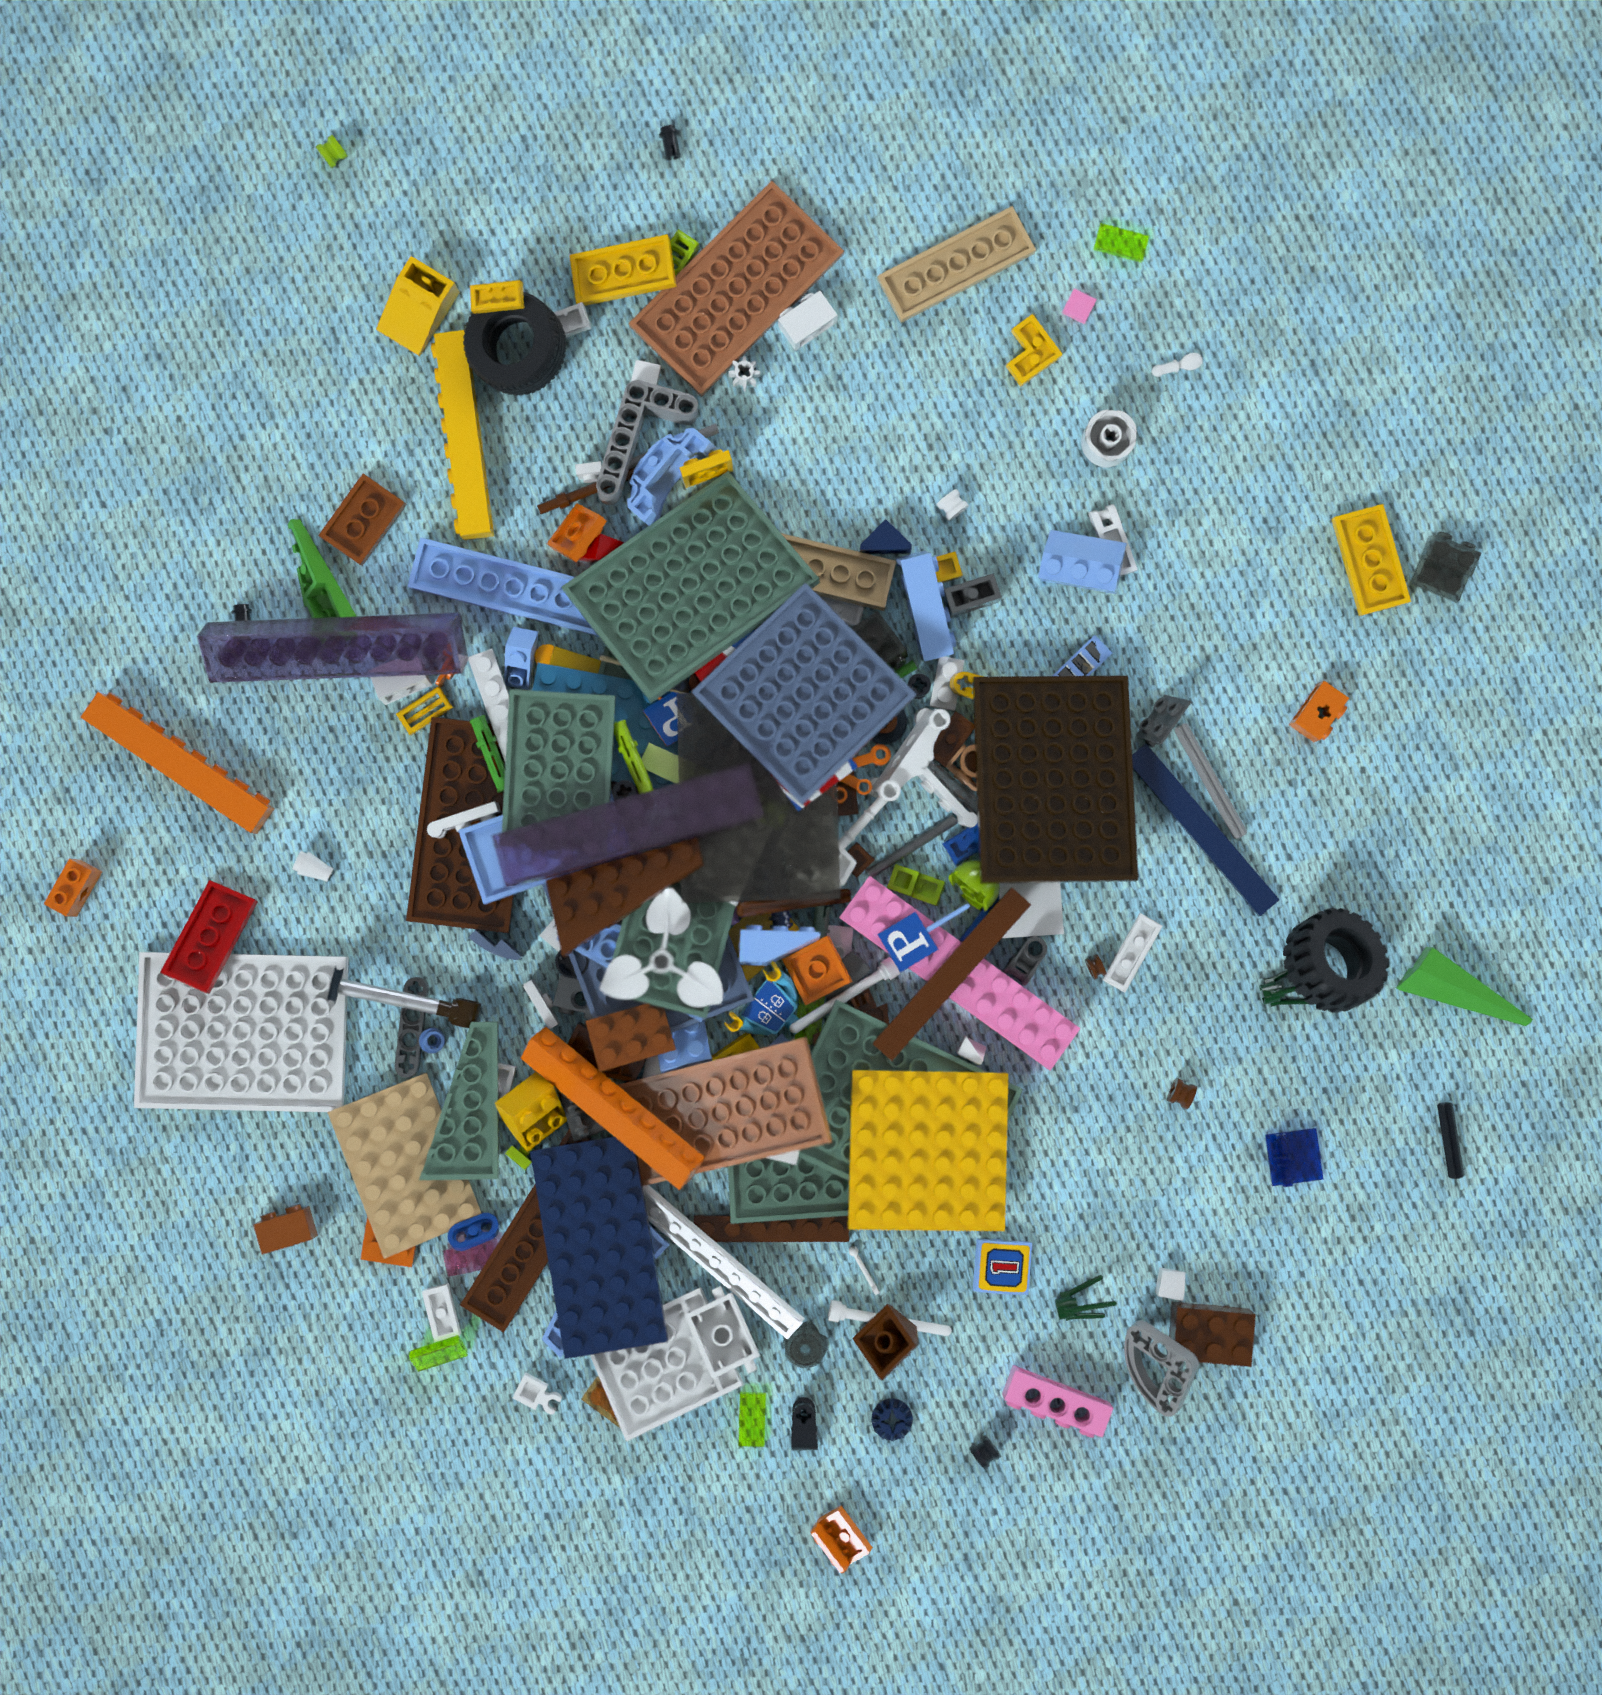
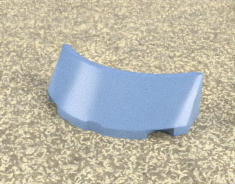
(660, 471)

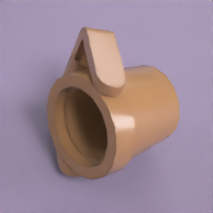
(967, 764)

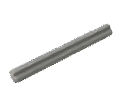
(1210, 781)

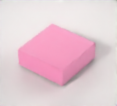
(1079, 306)

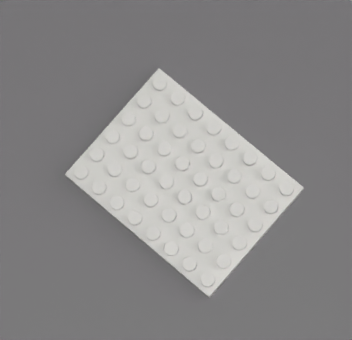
(248, 1045)

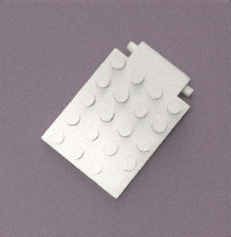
(676, 1376)

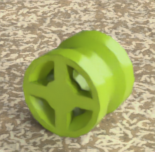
(331, 151)

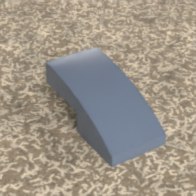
(502, 949)

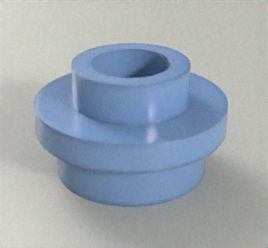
(437, 1045)

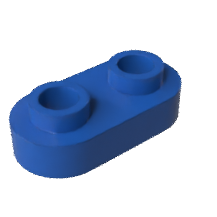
(473, 1230)

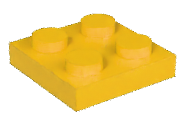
(702, 470)

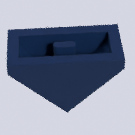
(885, 540)

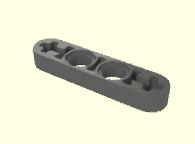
(407, 1026)

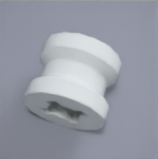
(952, 505)

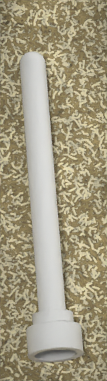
(885, 971)
(838, 1312)

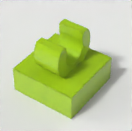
(519, 1156)

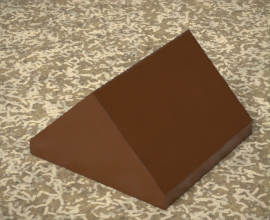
(887, 1340)

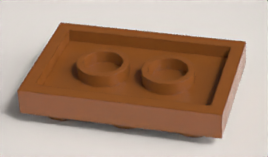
(362, 519)
(630, 1036)

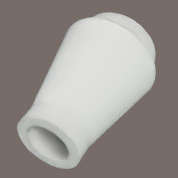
(311, 866)

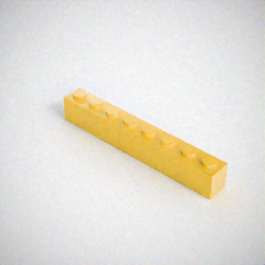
(463, 437)

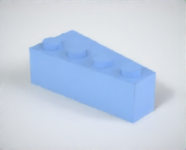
(926, 605)

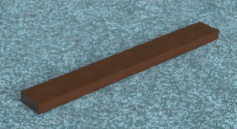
(951, 974)

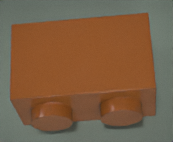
(285, 1230)

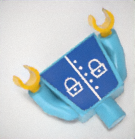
(771, 1006)

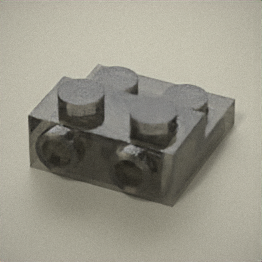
(1445, 566)
(882, 640)

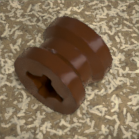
(1182, 1093)

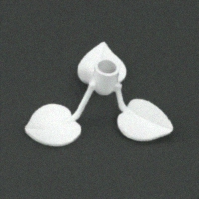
(627, 979)

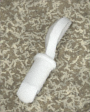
(1188, 362)

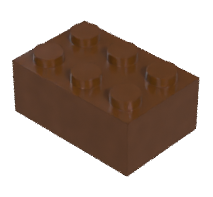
(1214, 1332)

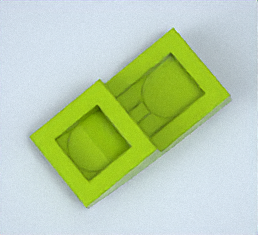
(916, 885)

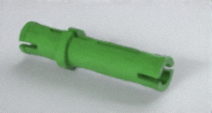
(480, 725)

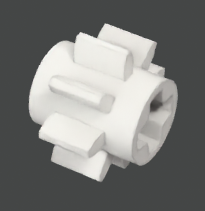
(744, 380)

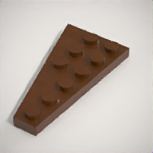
(609, 892)

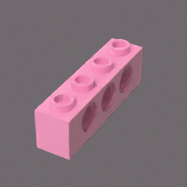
(1091, 1424)

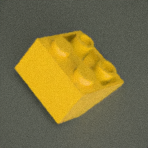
(531, 1111)

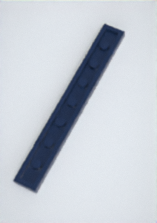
(1203, 830)

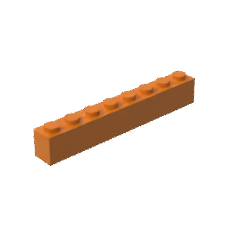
(177, 762)
(612, 1108)

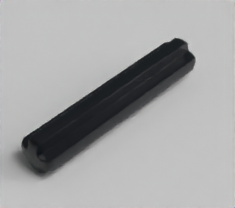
(1450, 1140)

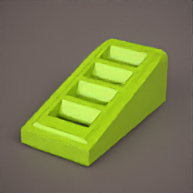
(688, 255)

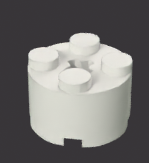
(1105, 424)

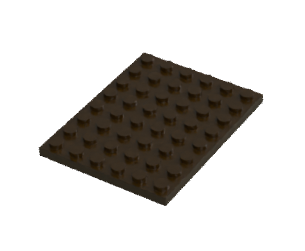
(1054, 779)

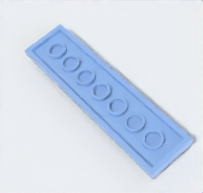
(495, 584)

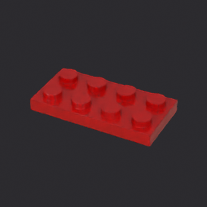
(209, 937)

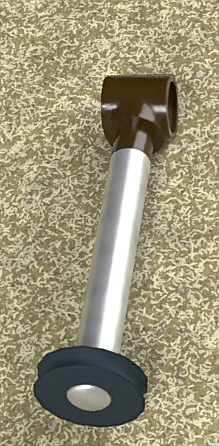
(459, 1011)

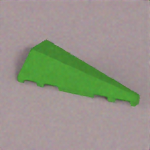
(316, 581)
(1444, 981)

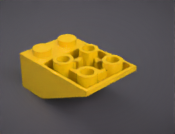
(416, 305)

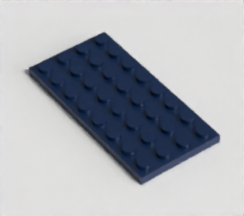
(598, 1247)

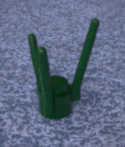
(1274, 991)
(1069, 1309)

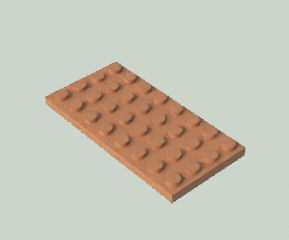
(736, 288)
(738, 1106)

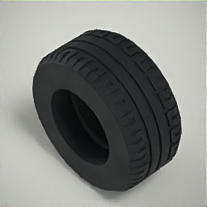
(536, 368)

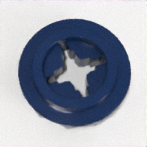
(883, 1410)

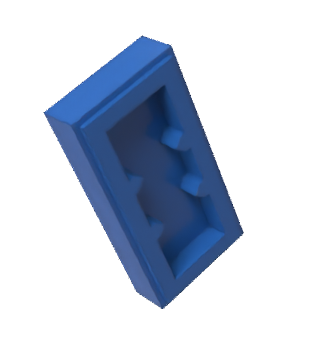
(963, 844)

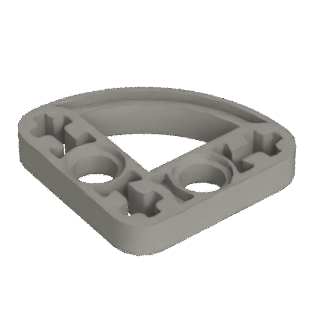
(1173, 1361)

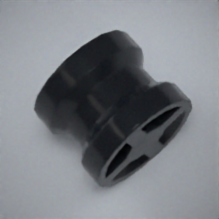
(985, 1452)

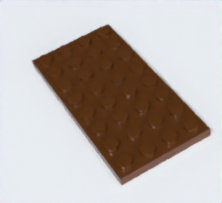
(441, 877)

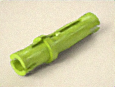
(632, 757)

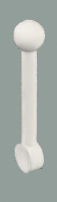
(853, 1251)

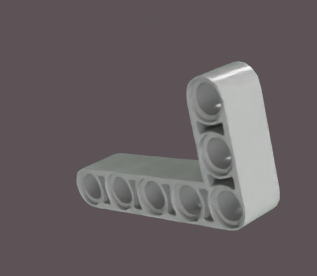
(630, 431)

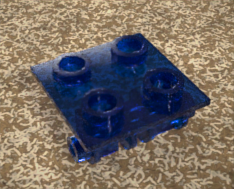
(1294, 1157)

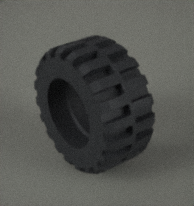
(1357, 945)

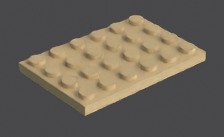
(386, 1151)

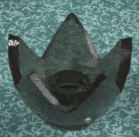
(805, 1334)

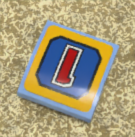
(1002, 1266)

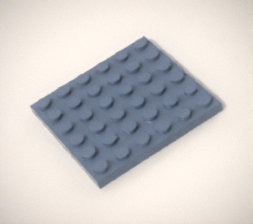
(804, 694)

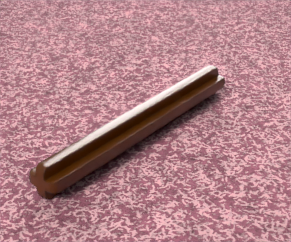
(762, 907)

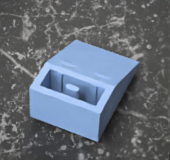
(763, 946)

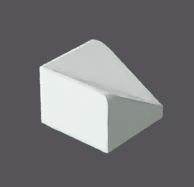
(971, 1050)
(1170, 1284)

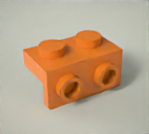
(840, 1539)

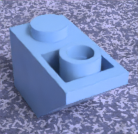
(520, 658)

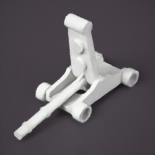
(907, 763)

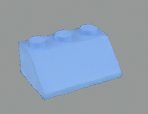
(1082, 561)

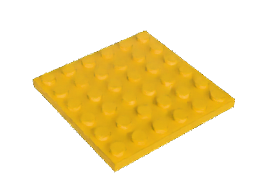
(928, 1150)

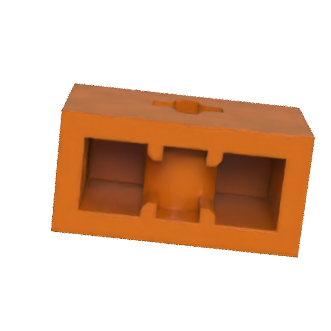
(1307, 720)
(72, 887)

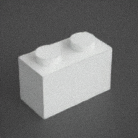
(807, 319)

